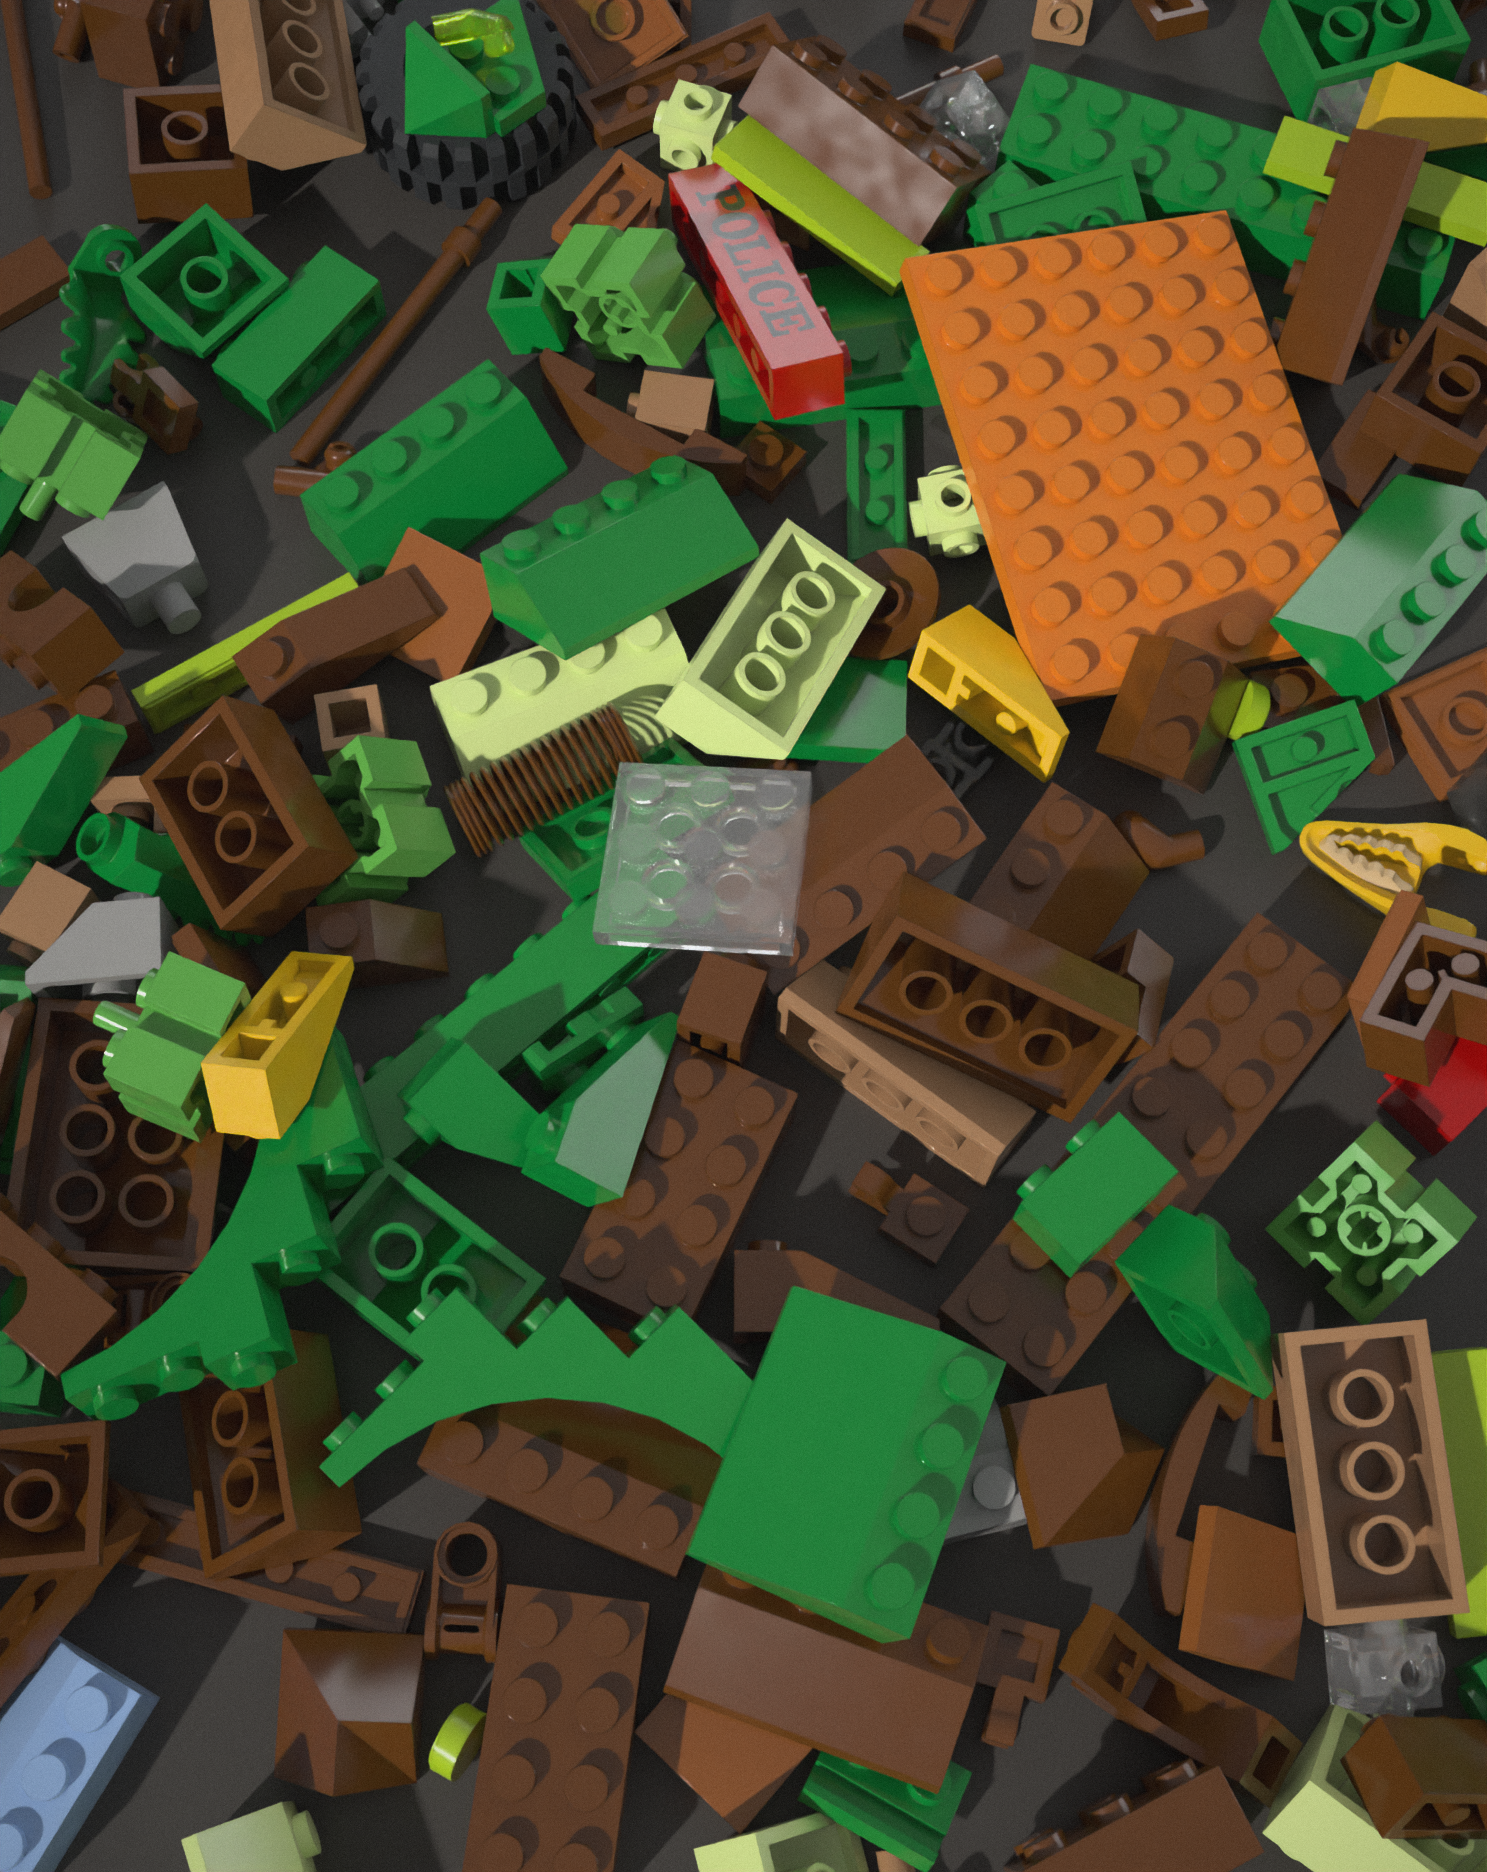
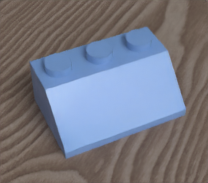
(59, 1750)

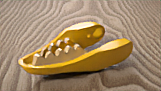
(1389, 858)

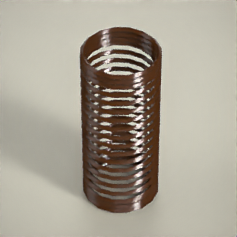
(468, 803)

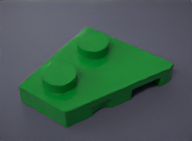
(512, 78)
(1302, 768)
(588, 1040)

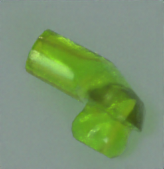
(474, 25)

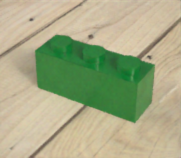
(299, 338)

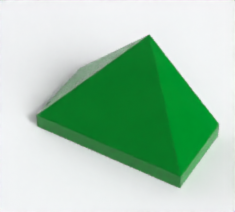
(441, 93)

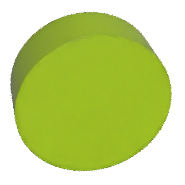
(1251, 711)
(458, 1742)

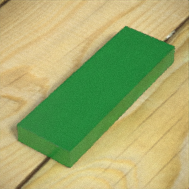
(875, 481)

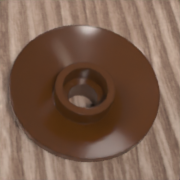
(910, 589)

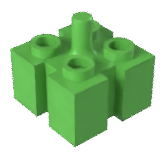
(629, 294)
(67, 447)
(381, 806)
(160, 1053)
(1371, 1224)

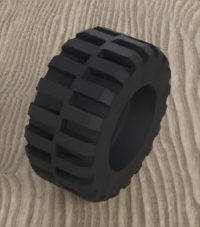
(464, 167)

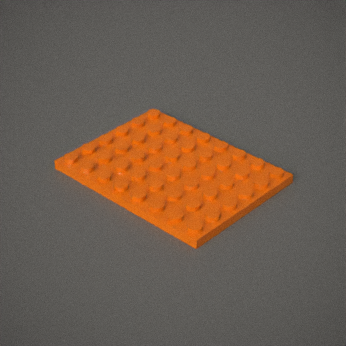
(1124, 443)

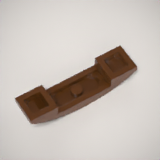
(624, 438)
(1166, 1554)

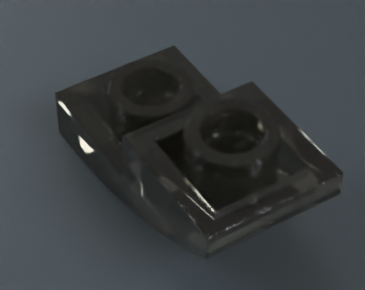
(961, 756)

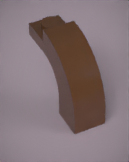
(1176, 1707)

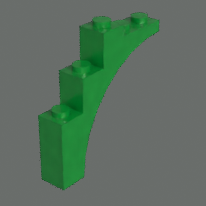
(278, 1236)
(472, 1363)

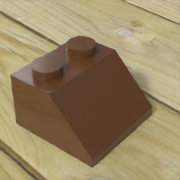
(1173, 711)

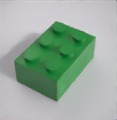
(1348, 40)

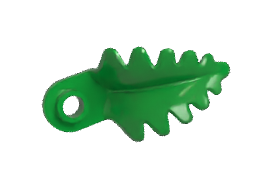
(100, 319)
(148, 864)

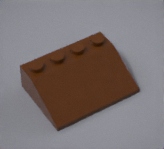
(101, 1178)
(582, 1469)

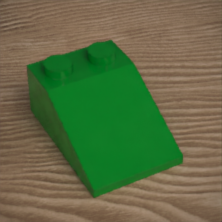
(404, 1243)

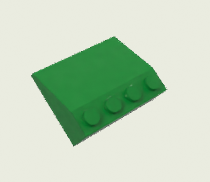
(883, 348)
(848, 1463)

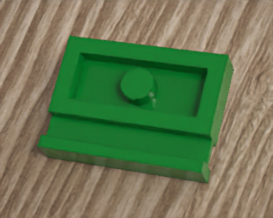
(884, 1809)

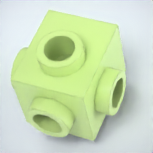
(692, 125)
(946, 513)

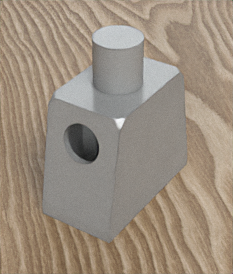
(142, 560)

